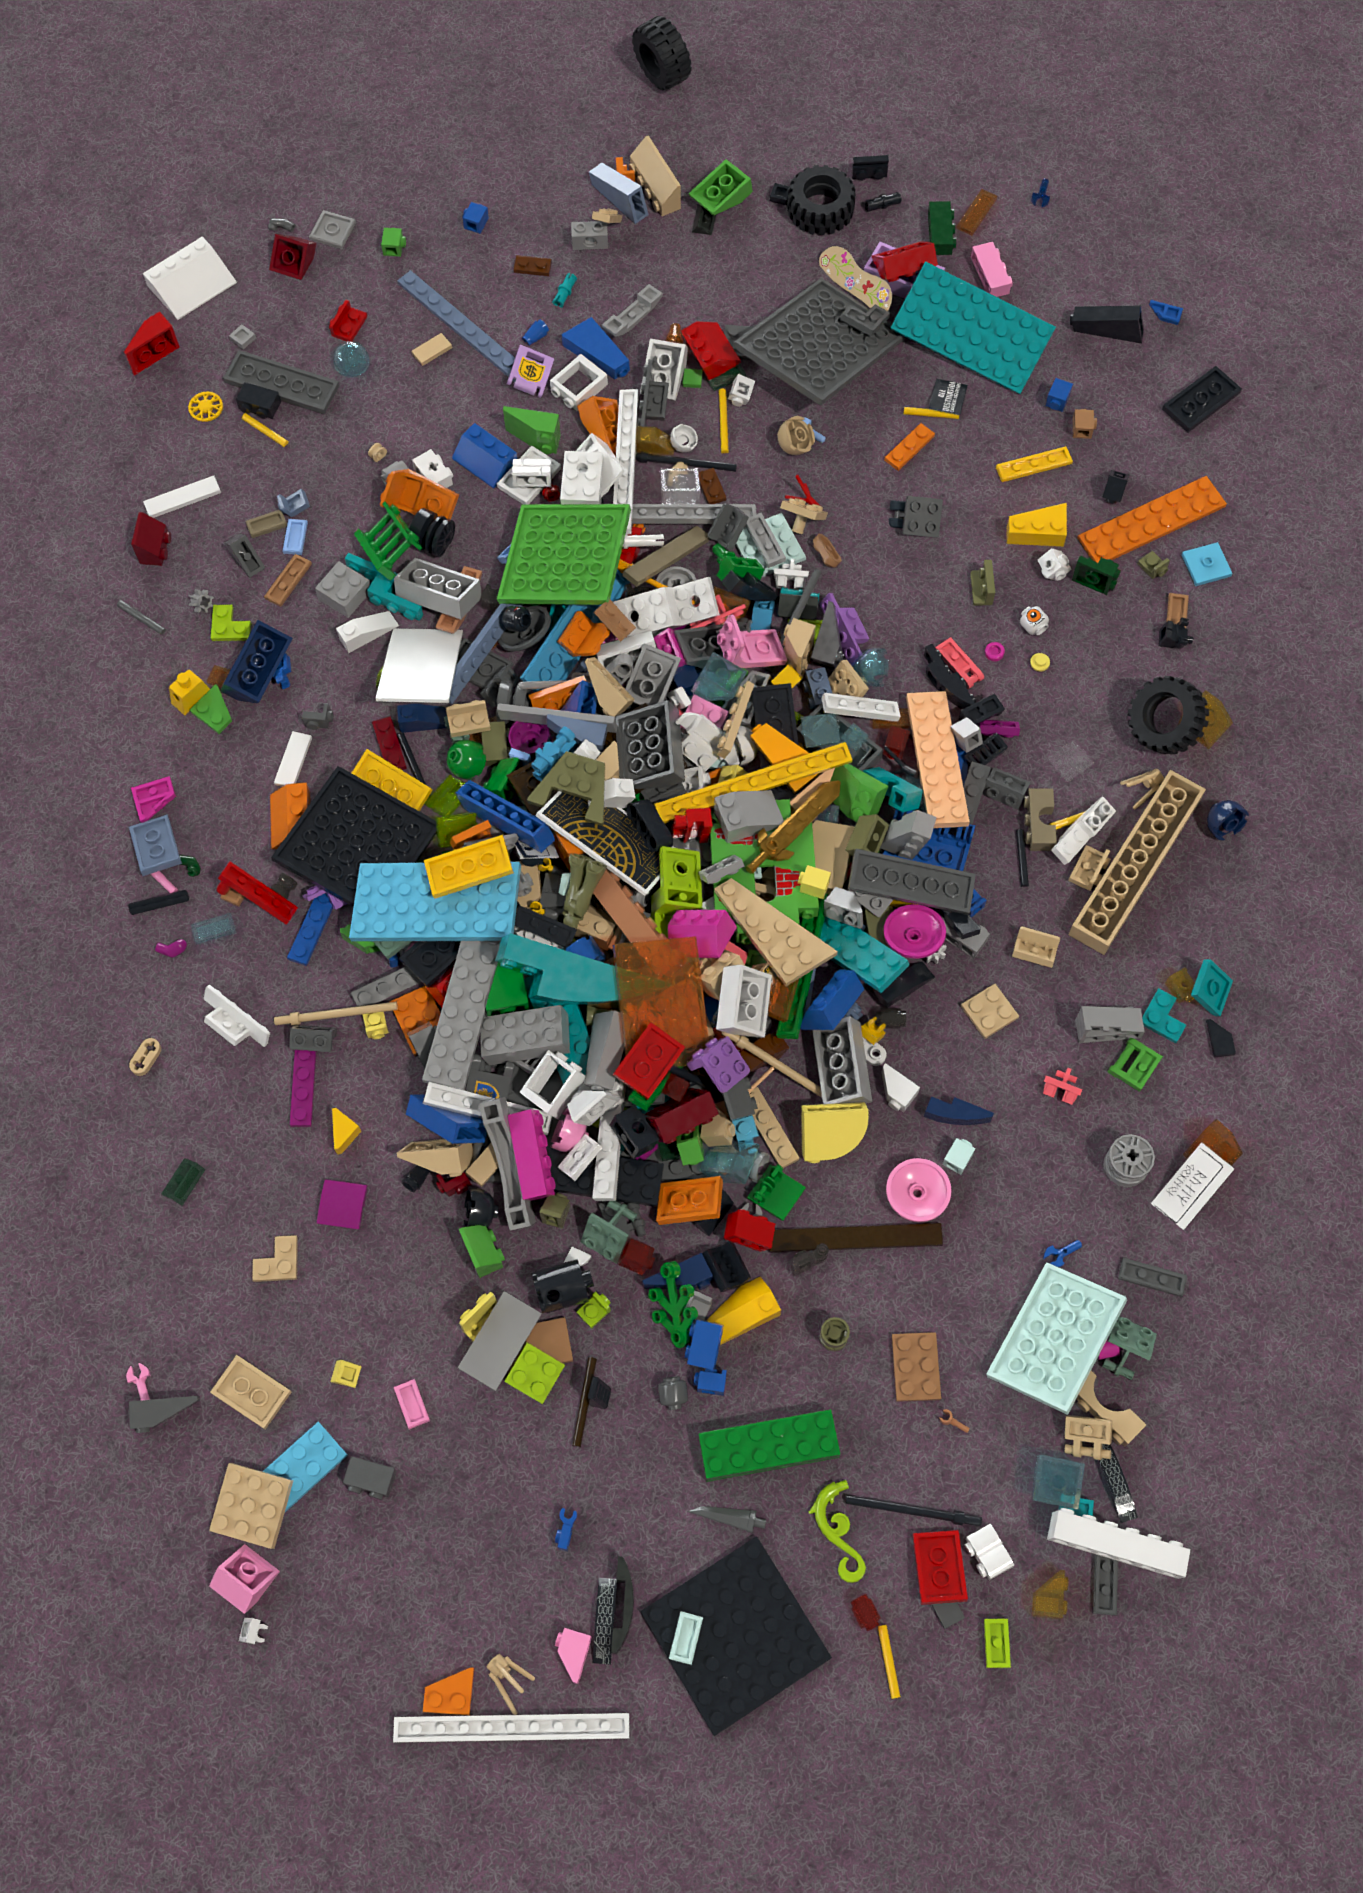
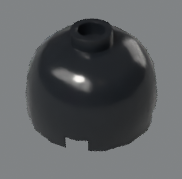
(479, 1208)

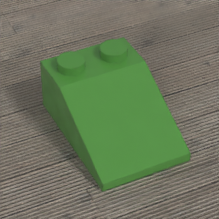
(722, 188)
(534, 428)
(858, 793)

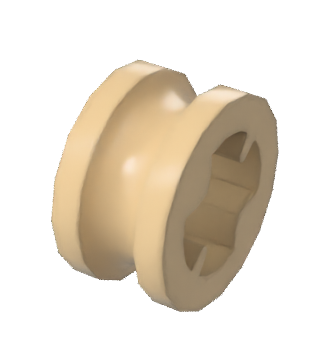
(377, 452)

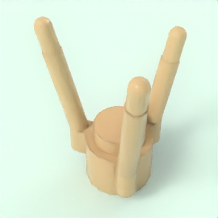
(1150, 779)
(500, 1668)

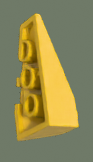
(746, 1309)

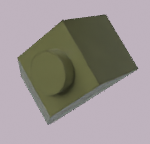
(555, 1210)

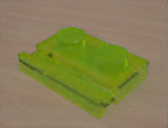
(444, 799)
(452, 825)

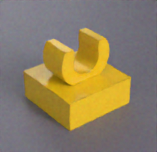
(872, 1032)

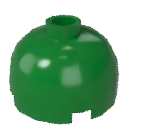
(466, 759)

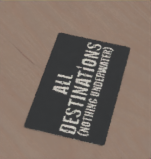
(948, 396)

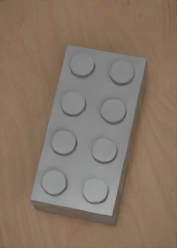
(438, 588)
(524, 1035)
(842, 1063)

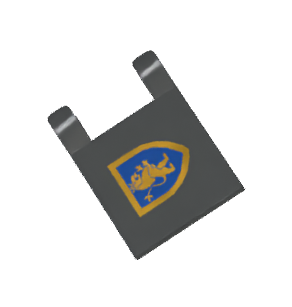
(489, 1083)

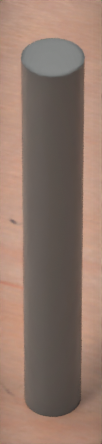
(141, 617)

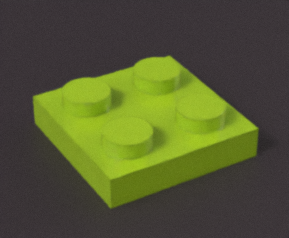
(534, 1373)

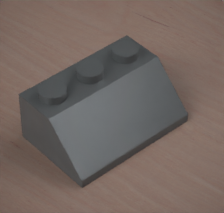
(738, 1100)

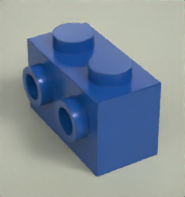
(704, 1344)

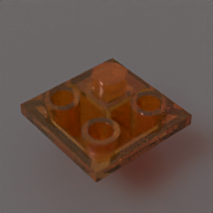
(1220, 1141)

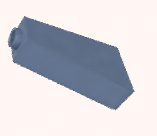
(620, 191)

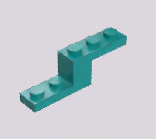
(382, 589)

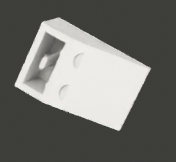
(610, 468)

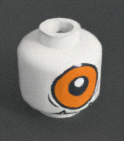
(1034, 620)

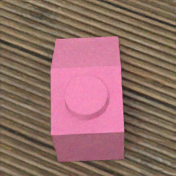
(573, 1651)

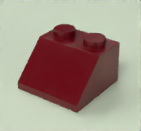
(150, 540)

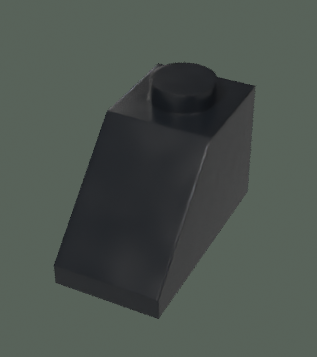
(1115, 486)

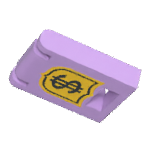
(529, 373)

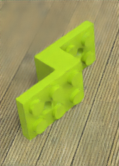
(677, 889)

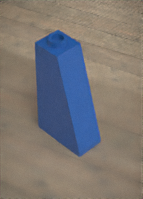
(597, 347)
(447, 1124)

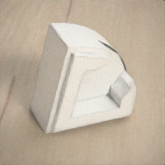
(583, 1258)

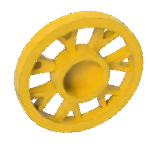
(205, 406)

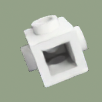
(1054, 564)

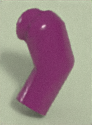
(173, 949)

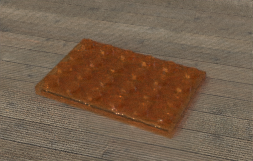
(662, 986)

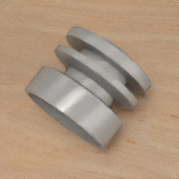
(1120, 1167)

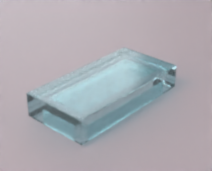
(213, 928)

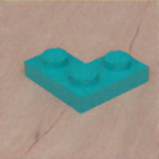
(1157, 1017)

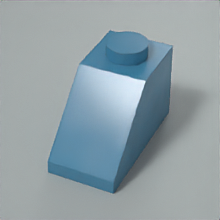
(762, 615)

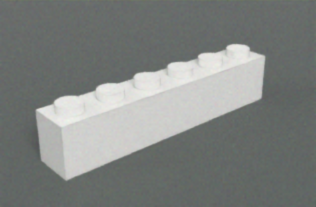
(1118, 1544)

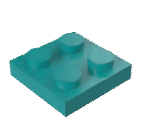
(1212, 987)

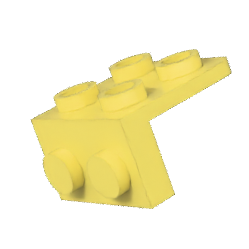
(474, 1319)

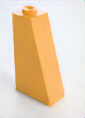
(779, 749)

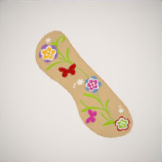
(846, 273)

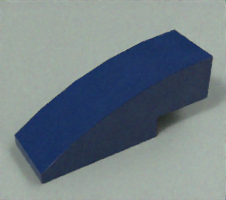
(957, 1113)

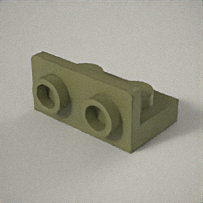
(983, 584)

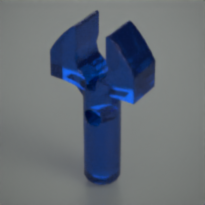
(1042, 194)

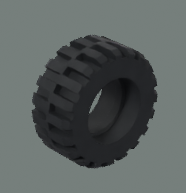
(661, 53)
(821, 182)
(1148, 700)

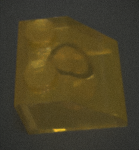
(1218, 721)

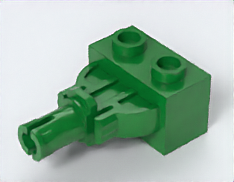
(729, 561)

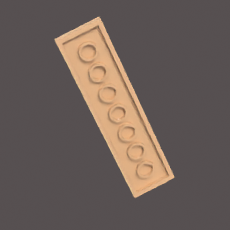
(937, 759)

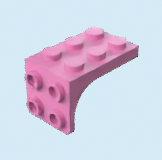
(750, 649)

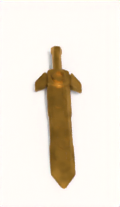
(775, 845)

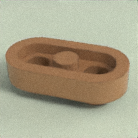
(827, 550)

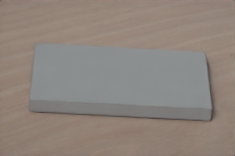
(499, 1341)

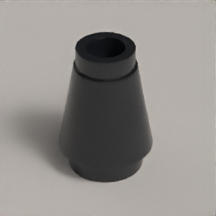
(415, 1178)

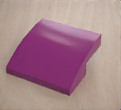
(342, 1204)

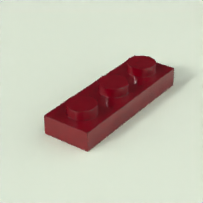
(389, 742)

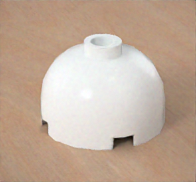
(745, 746)

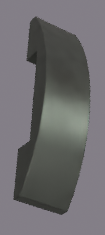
(620, 1635)

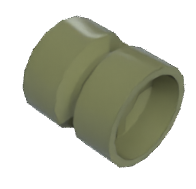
(834, 1334)

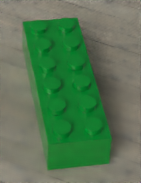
(769, 1445)

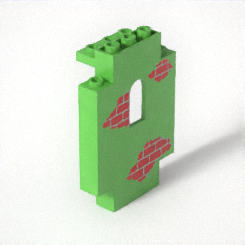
(787, 872)

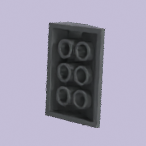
(650, 746)

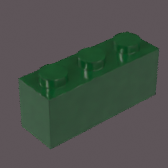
(941, 227)

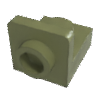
(1154, 565)

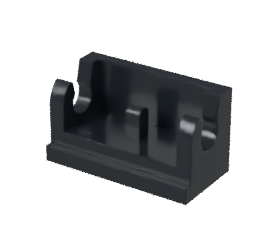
(982, 710)

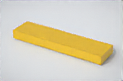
(1034, 464)

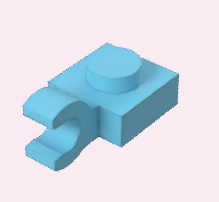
(746, 1129)

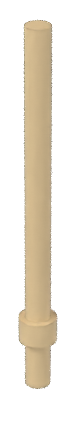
(296, 1018)
(742, 1042)

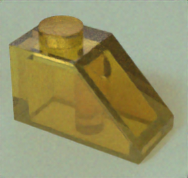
(653, 441)

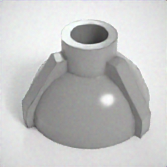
(761, 1160)

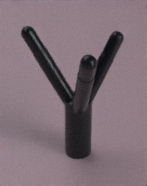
(904, 768)

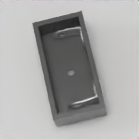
(866, 756)

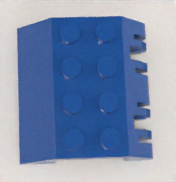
(942, 848)

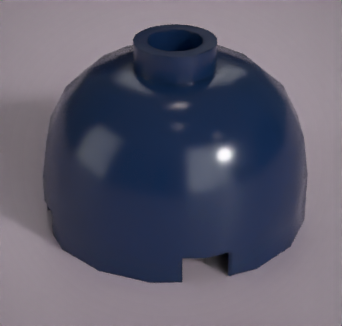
(1227, 815)

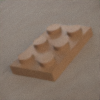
(916, 1367)

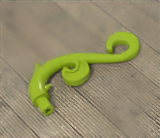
(833, 1535)

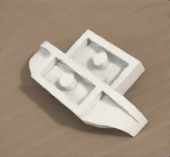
(702, 741)

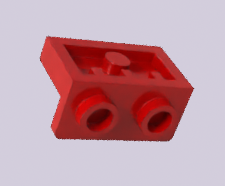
(347, 322)

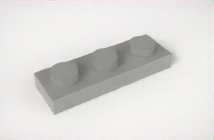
(765, 540)

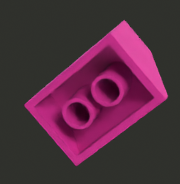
(710, 927)

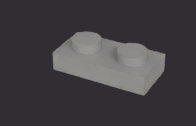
(725, 867)

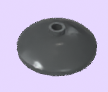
(535, 632)

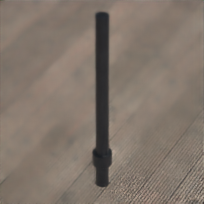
(644, 457)
(957, 1518)

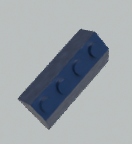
(256, 663)

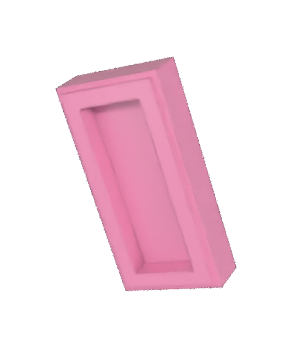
(411, 1404)

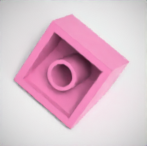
(243, 1578)

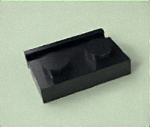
(870, 167)

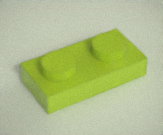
(997, 1643)

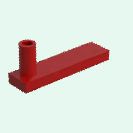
(256, 892)

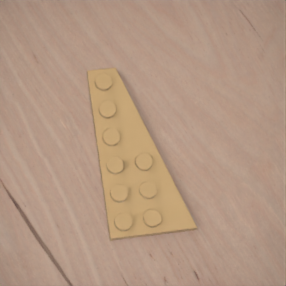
(781, 941)

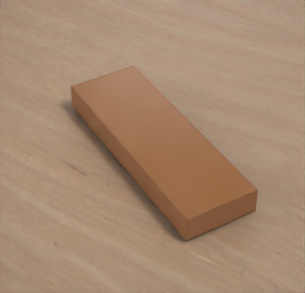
(288, 580)

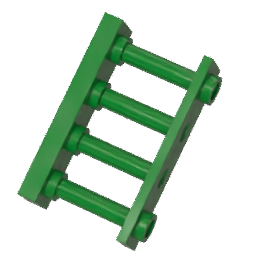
(373, 547)

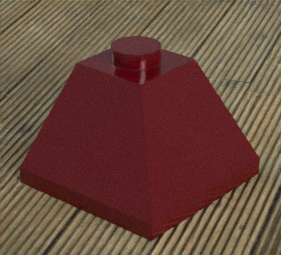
(291, 255)

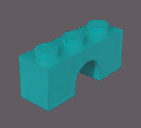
(902, 793)

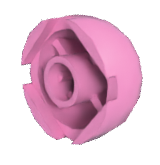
(567, 1133)

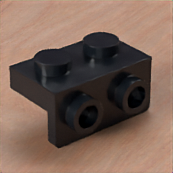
(726, 1266)

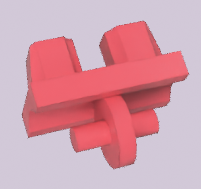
(1052, 1084)

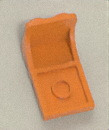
(413, 492)

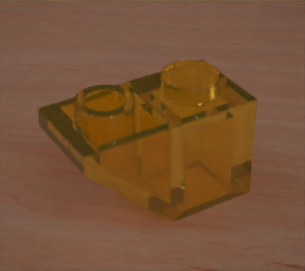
(1049, 1598)

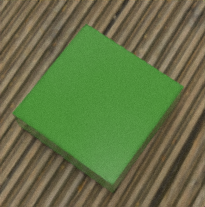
(692, 378)

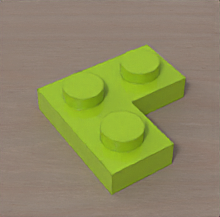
(225, 628)

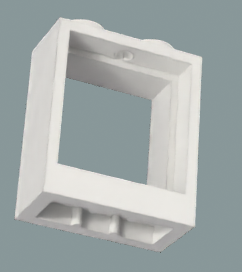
(587, 368)
(542, 1074)

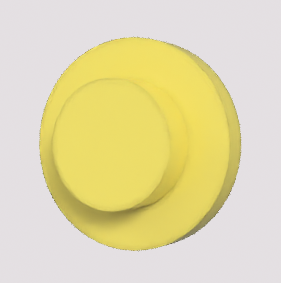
(1040, 662)

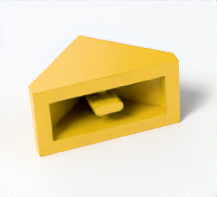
(343, 1130)

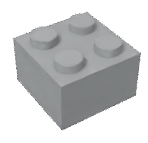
(343, 589)

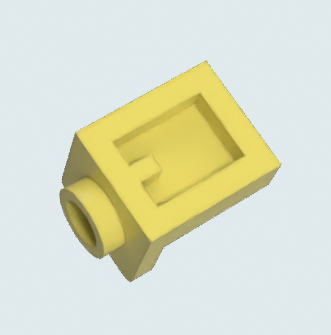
(375, 1025)

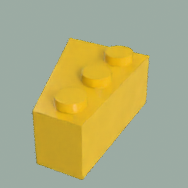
(1039, 527)

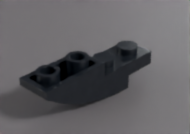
(943, 680)

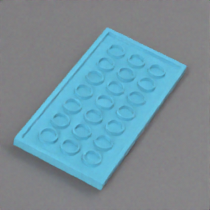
(398, 905)

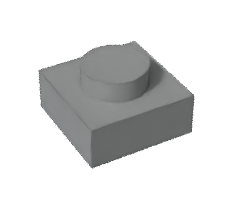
(242, 337)

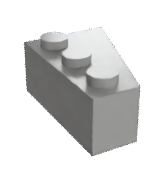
(909, 834)

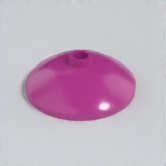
(917, 923)

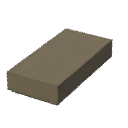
(266, 523)

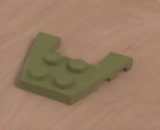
(577, 777)

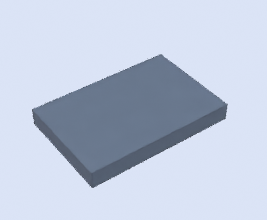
(155, 845)

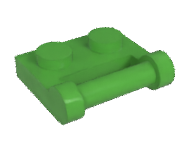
(1141, 1067)

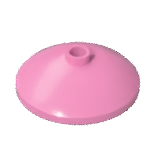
(920, 1176)

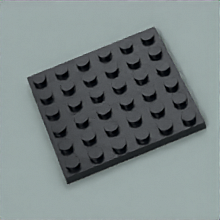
(351, 826)
(749, 1638)

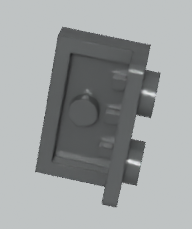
(728, 526)

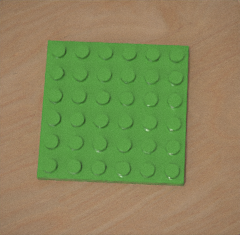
(564, 554)

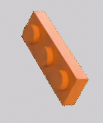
(909, 446)

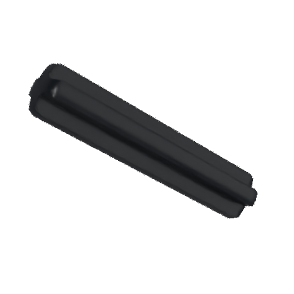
(158, 902)

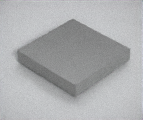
(332, 229)

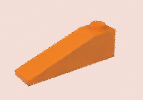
(601, 419)

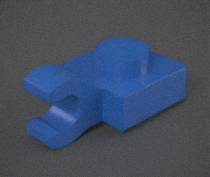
(282, 671)
(563, 1536)

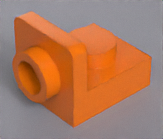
(622, 169)

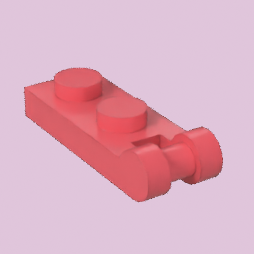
(959, 662)

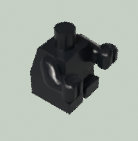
(1174, 635)

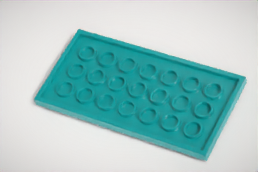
(973, 328)

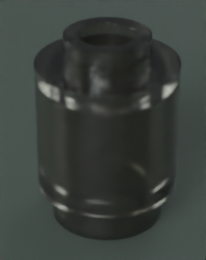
(891, 1017)

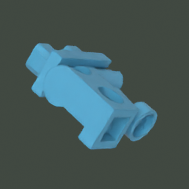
(553, 752)

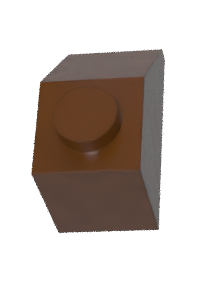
(770, 1044)

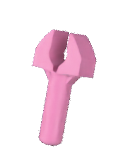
(141, 1386)

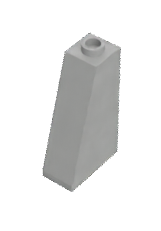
(604, 1051)

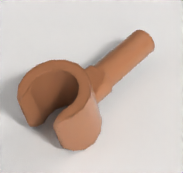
(954, 1422)

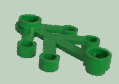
(678, 1329)

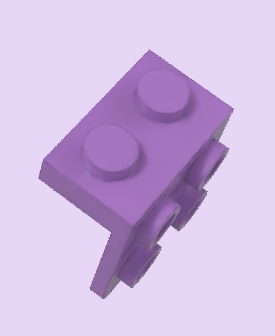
(721, 1063)

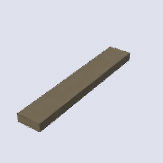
(666, 556)

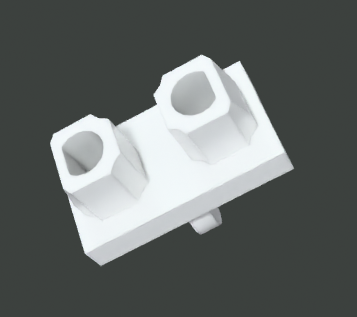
(791, 572)

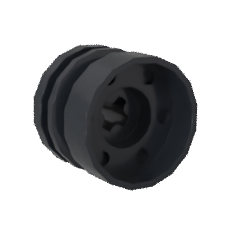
(433, 531)

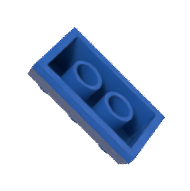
(484, 455)
(833, 1001)

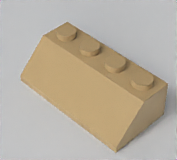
(656, 177)

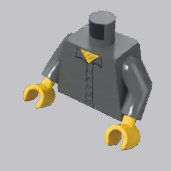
(551, 900)

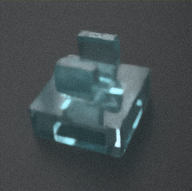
(854, 737)

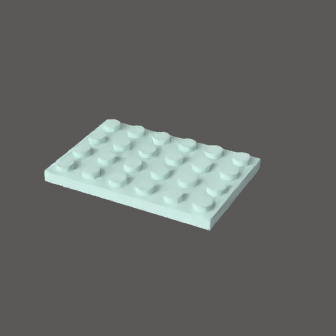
(1057, 1338)

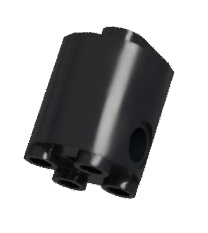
(562, 1286)

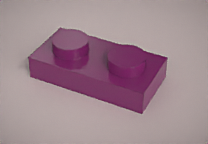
(1005, 728)

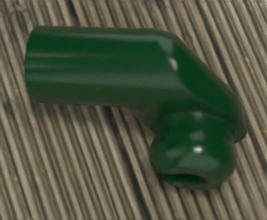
(192, 865)

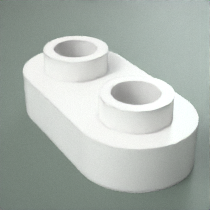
(869, 1049)

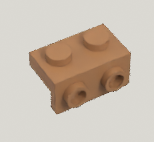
(615, 620)

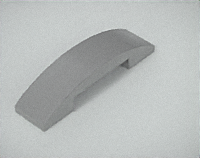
(632, 315)

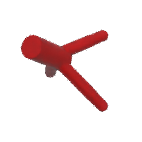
(810, 500)

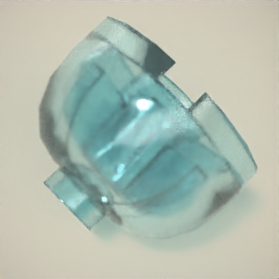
(351, 359)
(872, 664)

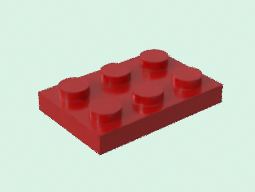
(649, 1060)
(939, 1567)

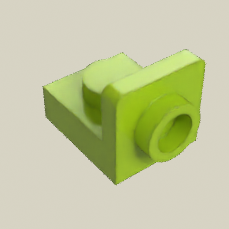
(595, 1309)

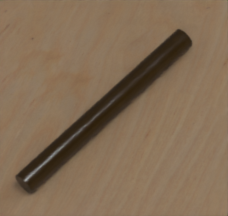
(584, 1403)

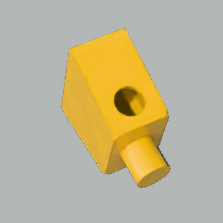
(187, 691)

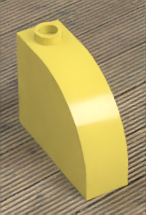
(832, 1129)

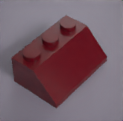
(682, 1117)

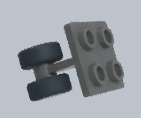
(917, 516)

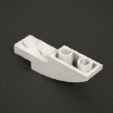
(1082, 830)

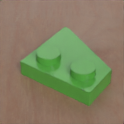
(212, 710)

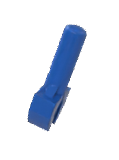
(1062, 1252)

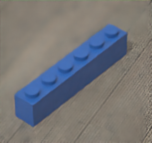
(505, 816)

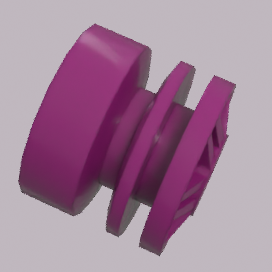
(527, 735)

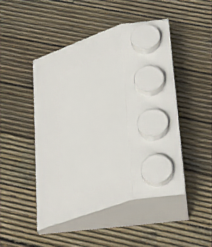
(189, 278)

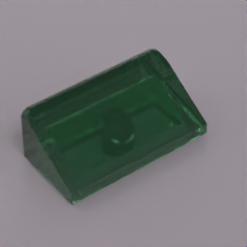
(183, 1181)

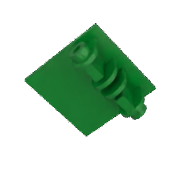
(776, 1192)

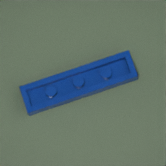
(310, 930)

